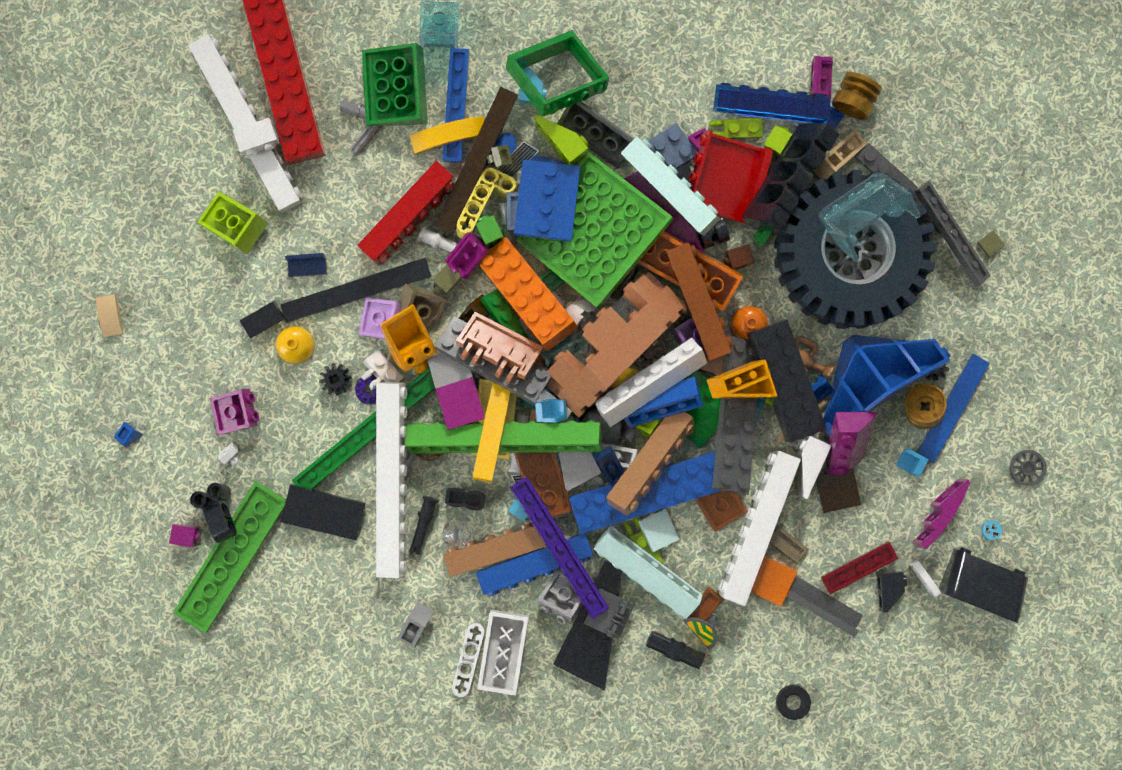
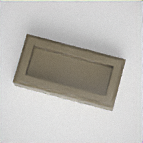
(788, 545)

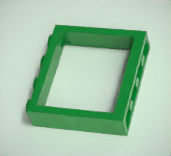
(548, 49)

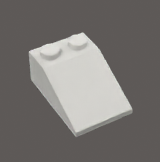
(812, 456)

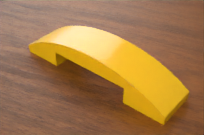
(446, 134)

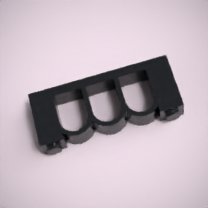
(766, 210)

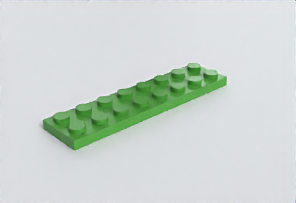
(230, 558)

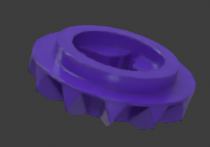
(365, 397)

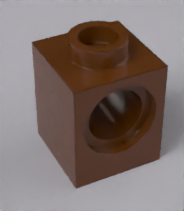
(739, 257)

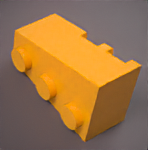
(745, 381)

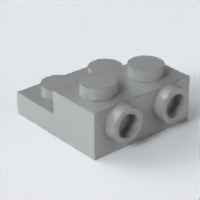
(560, 599)

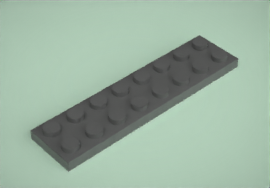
(735, 430)

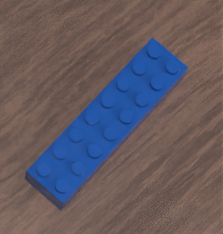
(675, 485)

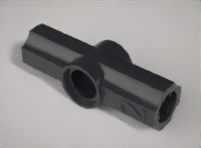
(675, 650)

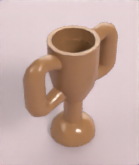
(808, 360)

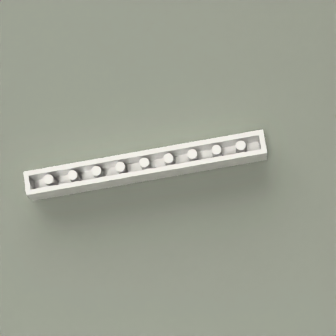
(241, 114)
(390, 479)

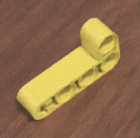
(480, 204)

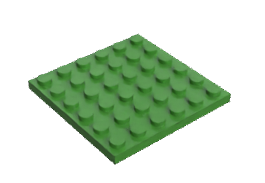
(609, 234)

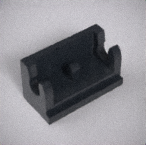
(262, 319)

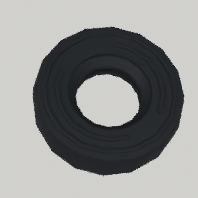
(798, 713)

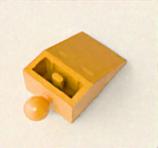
(408, 340)

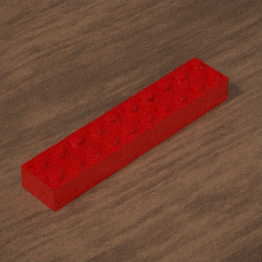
(284, 80)

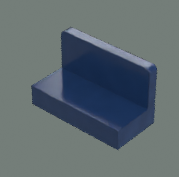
(306, 264)
(609, 465)

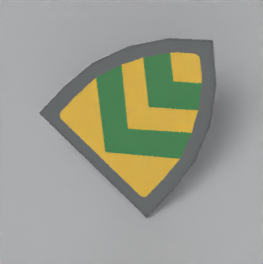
(704, 629)

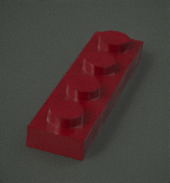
(859, 567)

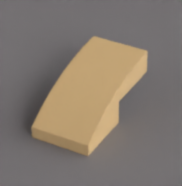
(108, 315)

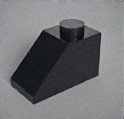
(890, 588)

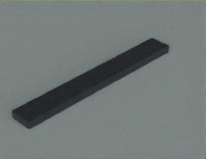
(355, 290)

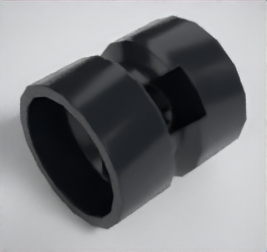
(718, 233)

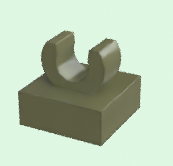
(500, 156)

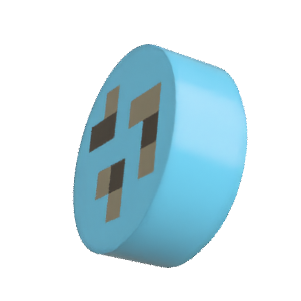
(991, 530)

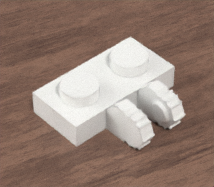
(382, 370)

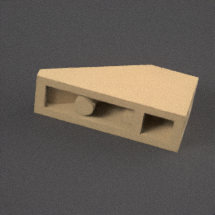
(840, 155)

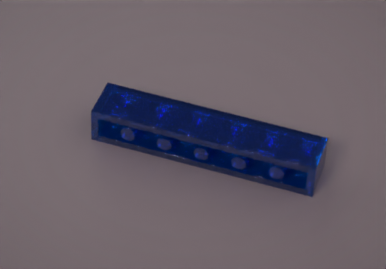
(771, 104)

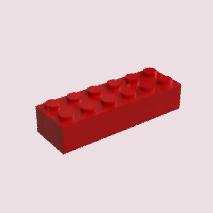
(407, 213)

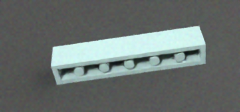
(673, 188)
(648, 572)

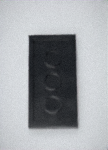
(322, 512)

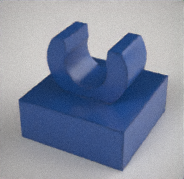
(821, 388)

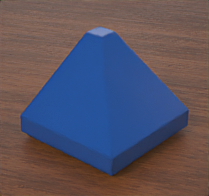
(129, 435)

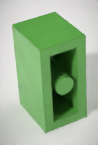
(489, 231)

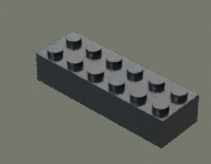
(795, 400)

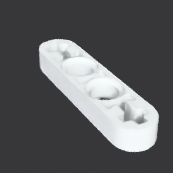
(468, 659)

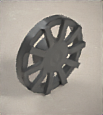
(1027, 467)

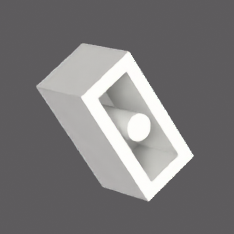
(256, 137)

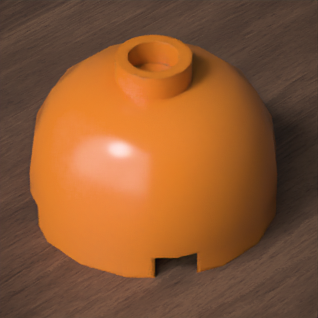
(747, 320)

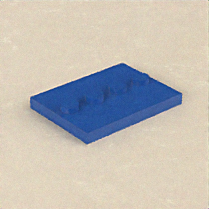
(547, 200)

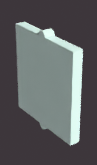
(658, 530)

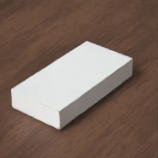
(925, 578)

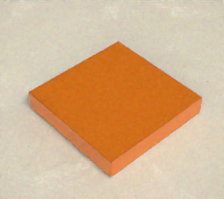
(773, 581)

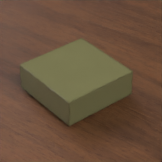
(991, 243)

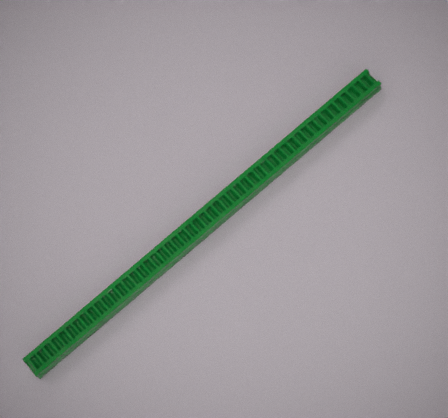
(366, 431)

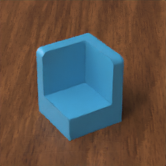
(551, 410)
(911, 462)

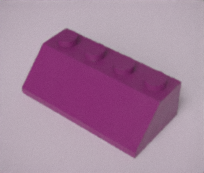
(848, 440)

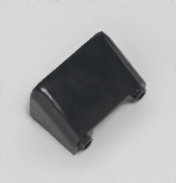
(984, 584)

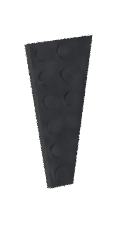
(585, 648)

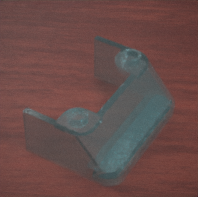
(863, 206)

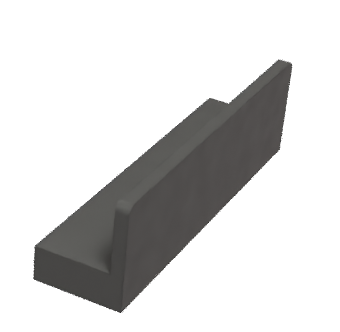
(824, 606)

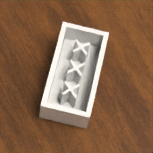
(503, 652)

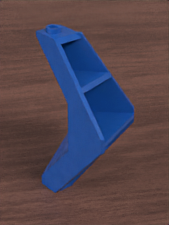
(878, 369)

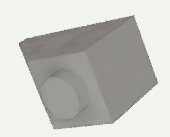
(415, 624)

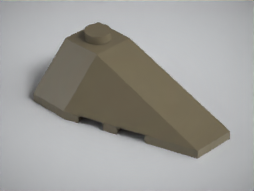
(426, 303)

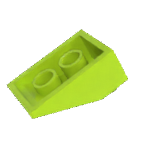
(564, 141)
(233, 222)

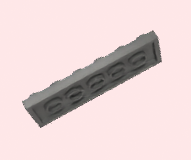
(527, 389)

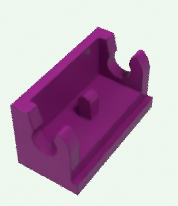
(821, 75)
(467, 255)

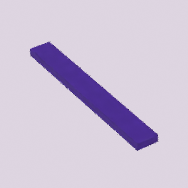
(559, 547)

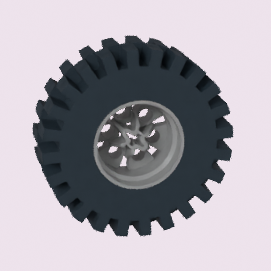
(841, 298)

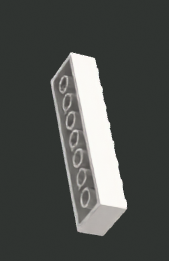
(759, 527)

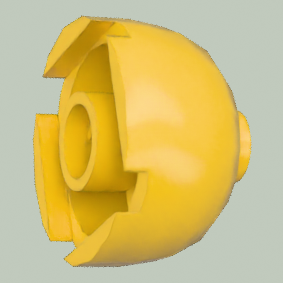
(295, 345)

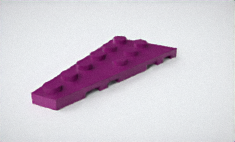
(679, 226)

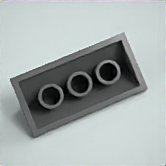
(601, 134)

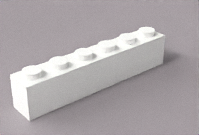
(651, 382)

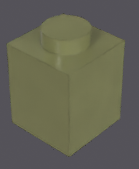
(446, 280)

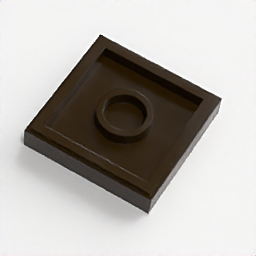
(837, 491)

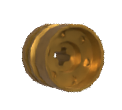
(856, 96)
(925, 395)

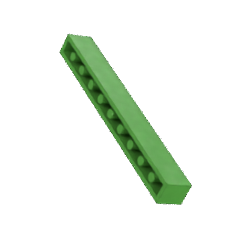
(515, 438)

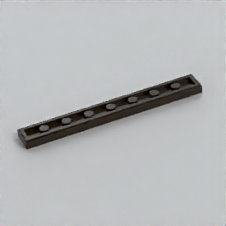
(477, 159)

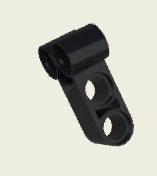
(216, 511)

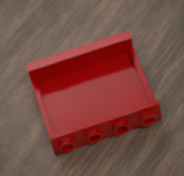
(728, 174)

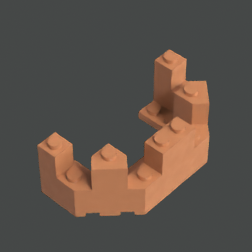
(616, 342)

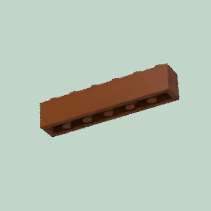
(699, 300)

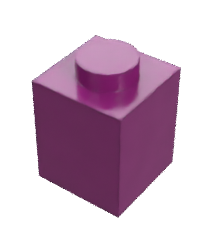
(184, 535)

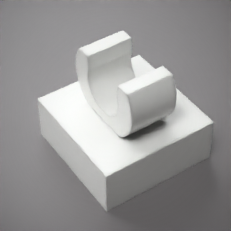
(229, 454)

